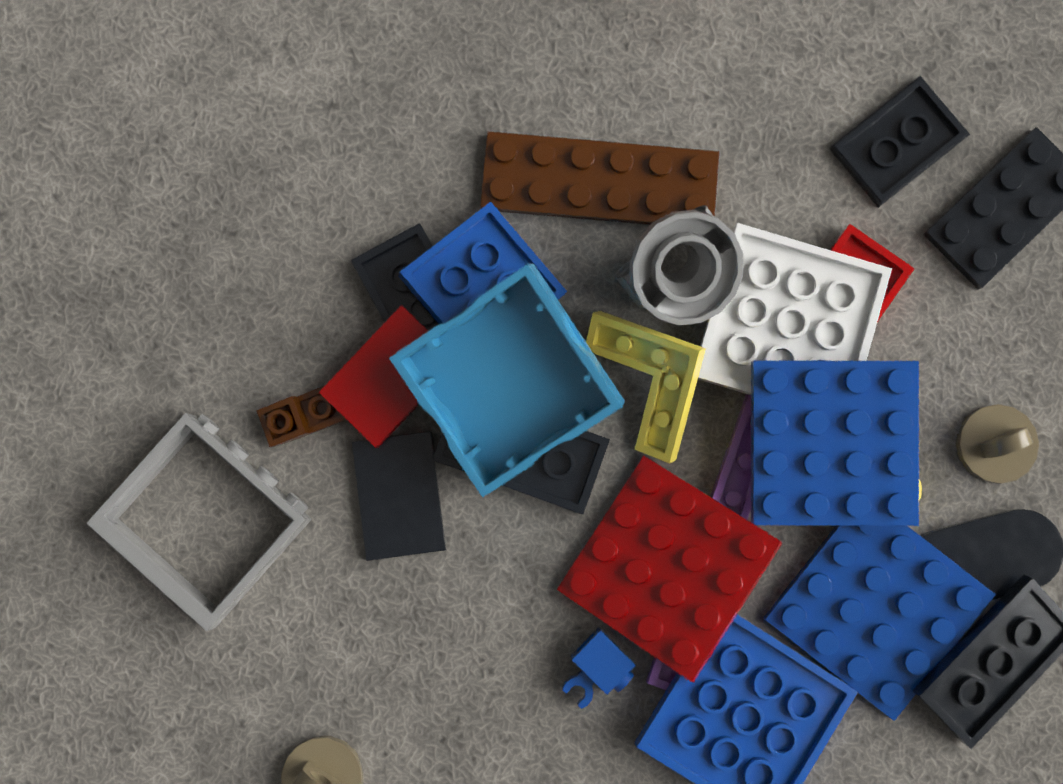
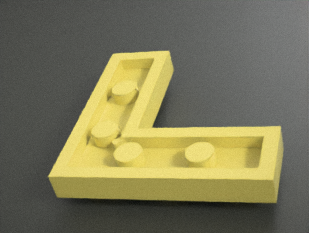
(674, 372)

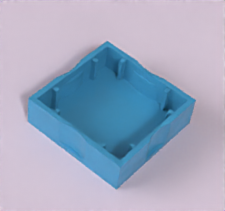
(508, 379)

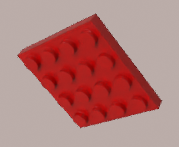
(669, 568)

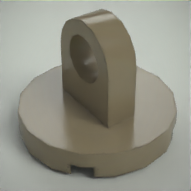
(997, 444)
(322, 762)

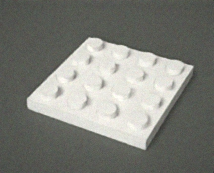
(792, 307)

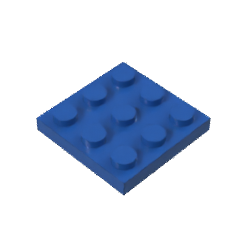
(470, 264)

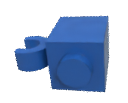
(600, 664)

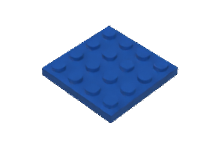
(835, 443)
(879, 610)
(749, 714)

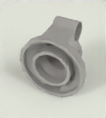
(704, 282)

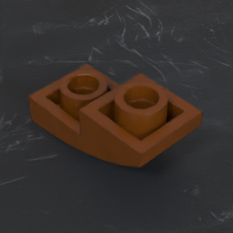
(297, 417)

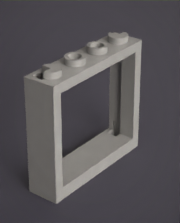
(152, 565)

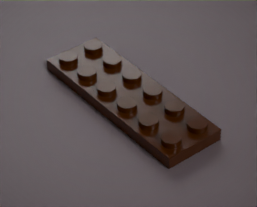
(595, 178)

